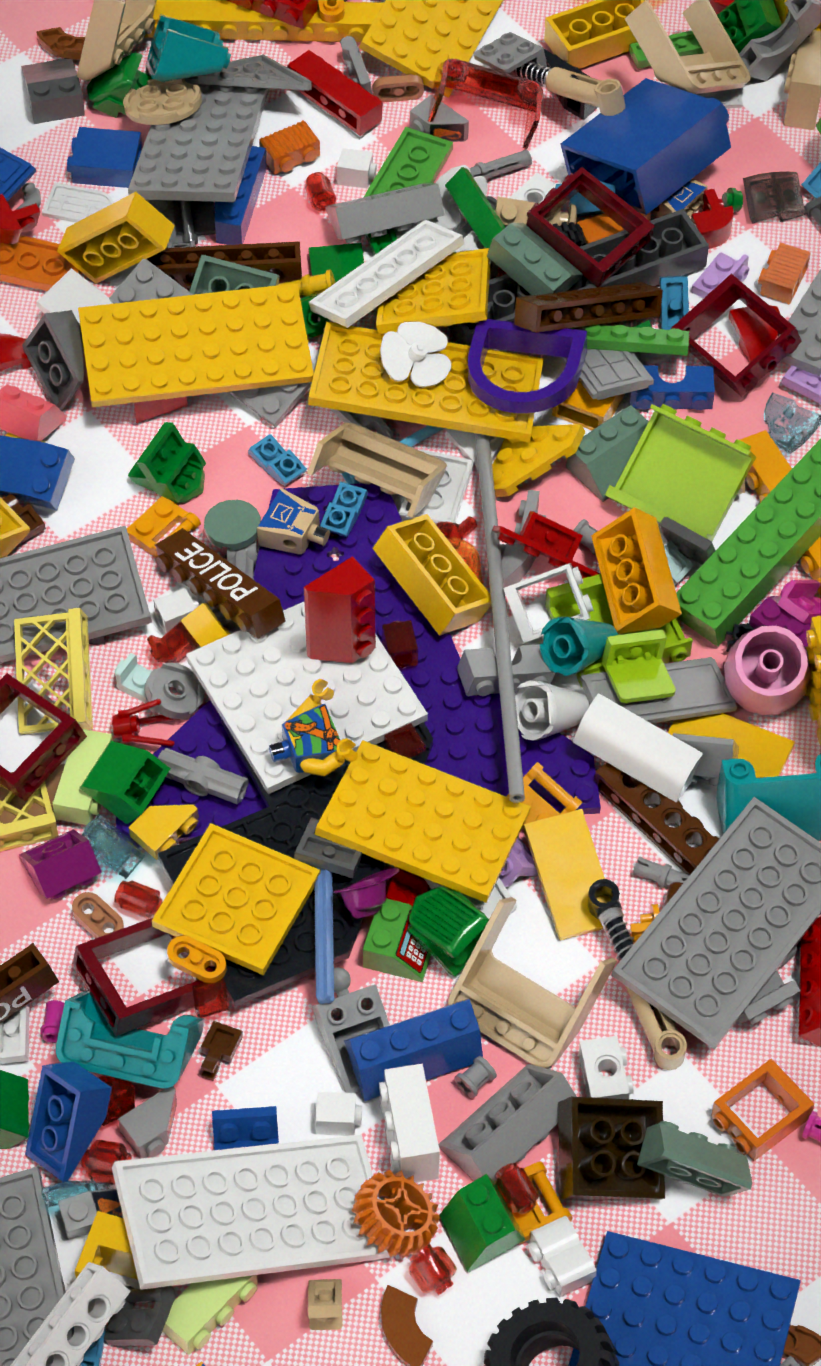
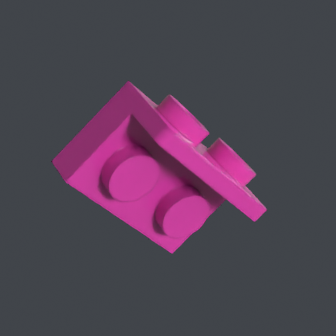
(799, 599)

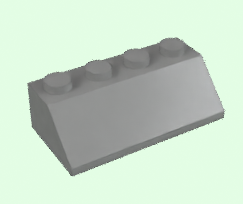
(385, 211)
(508, 1122)

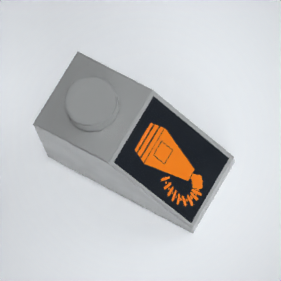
(446, 124)
(150, 1124)
(80, 1210)

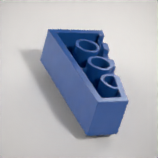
(234, 217)

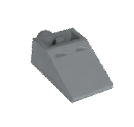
(352, 1023)

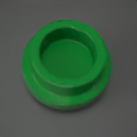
(733, 198)

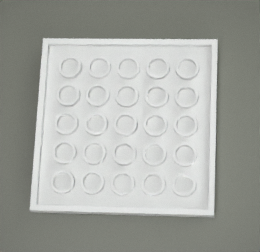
(267, 678)

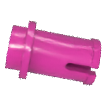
(52, 1020)

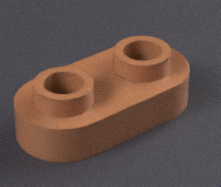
(398, 88)
(101, 917)

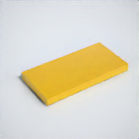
(760, 747)
(566, 870)

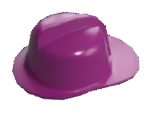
(367, 894)

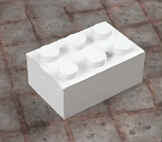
(409, 1123)

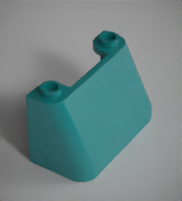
(185, 51)
(791, 795)
(132, 1056)

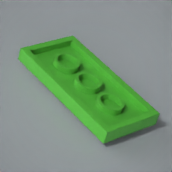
(412, 161)

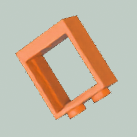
(783, 1089)

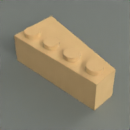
(804, 84)

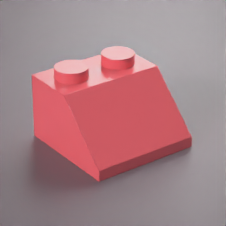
(28, 414)

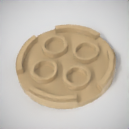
(162, 102)

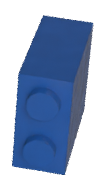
(104, 157)

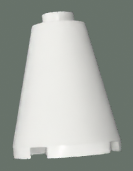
(547, 709)

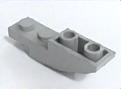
(515, 561)

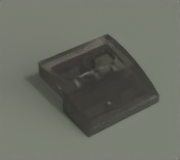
(773, 196)

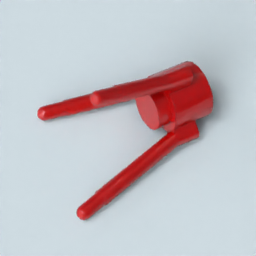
(127, 724)

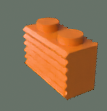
(290, 147)
(784, 272)

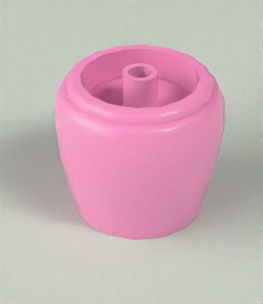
(767, 670)

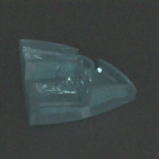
(788, 423)
(61, 1190)

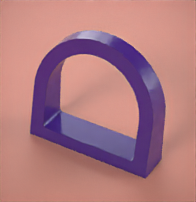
(509, 337)

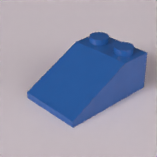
(34, 471)
(66, 1117)

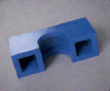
(693, 392)

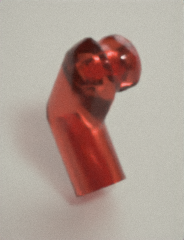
(455, 530)

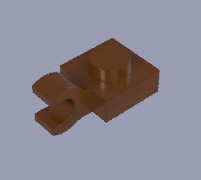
(27, 514)
(219, 1045)

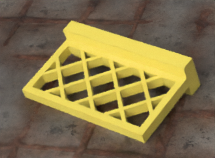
(77, 664)
(31, 828)

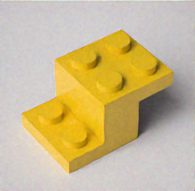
(108, 1247)

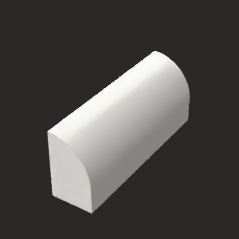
(637, 747)

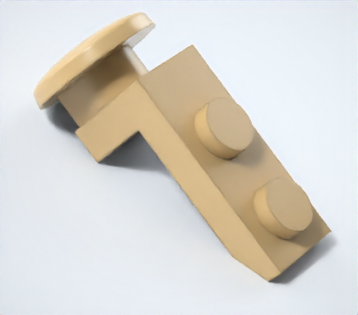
(516, 211)

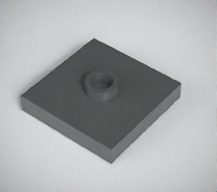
(687, 541)

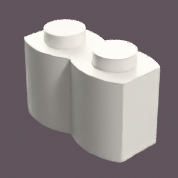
(562, 1255)

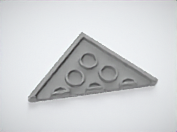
(255, 72)

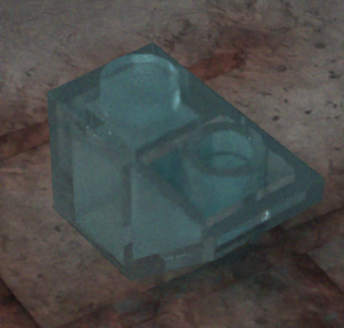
(113, 846)

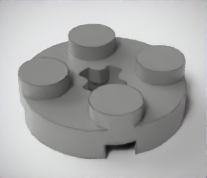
(172, 705)

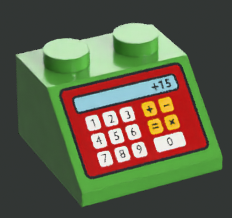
(391, 947)

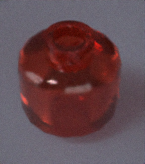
(100, 1159)
(432, 1270)

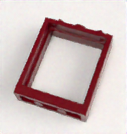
(610, 204)
(714, 306)
(51, 750)
(118, 1016)

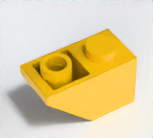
(162, 826)

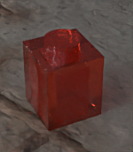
(400, 643)

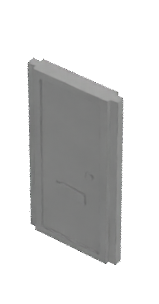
(612, 373)
(698, 692)

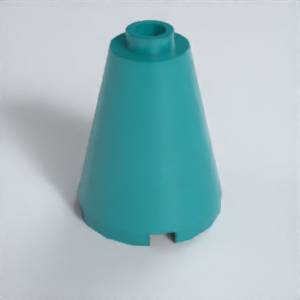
(573, 643)

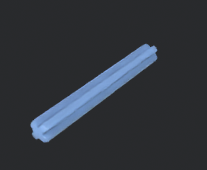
(324, 938)

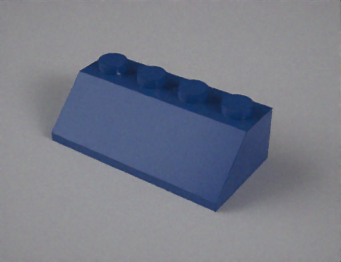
(437, 1039)

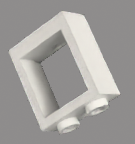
(519, 610)

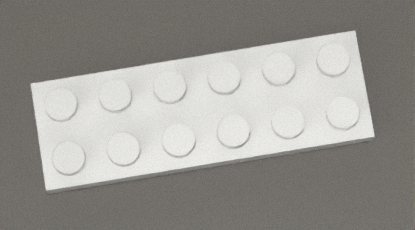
(386, 273)

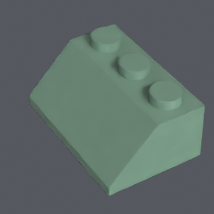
(532, 261)
(221, 275)
(607, 451)
(695, 1160)

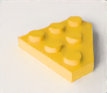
(523, 460)

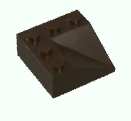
(602, 1148)

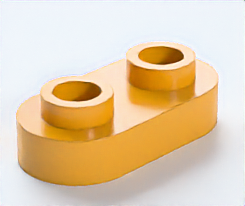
(331, 10)
(198, 960)

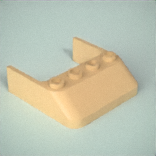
(113, 33)
(713, 71)
(381, 462)
(517, 1009)

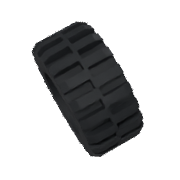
(550, 1326)

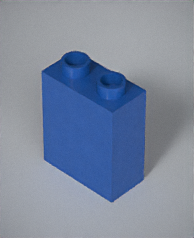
(652, 144)

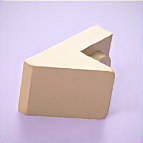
(325, 1304)

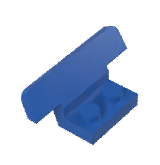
(245, 1127)

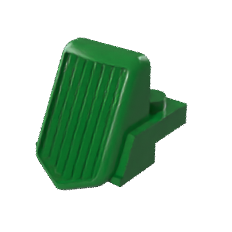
(111, 87)
(170, 466)
(446, 926)

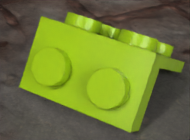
(637, 666)

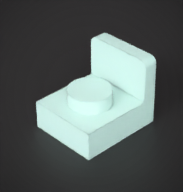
(678, 563)
(132, 677)

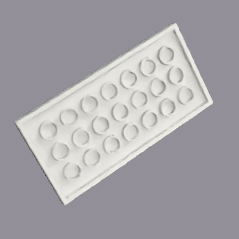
(244, 1210)

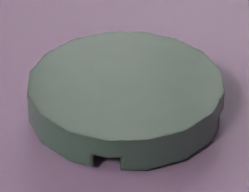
(232, 524)

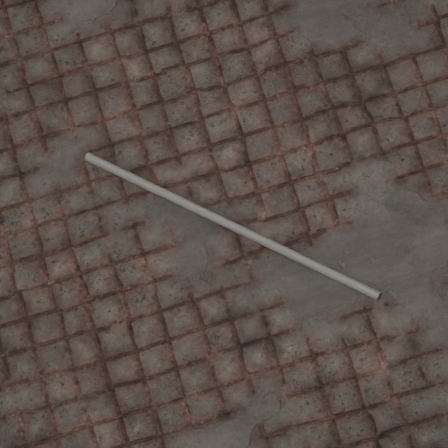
(500, 622)

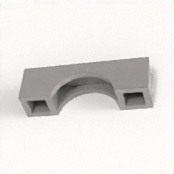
(768, 53)

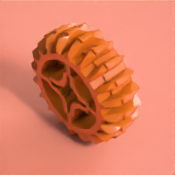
(404, 1208)

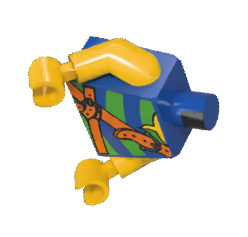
(312, 737)

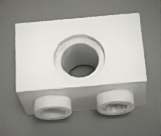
(602, 1055)

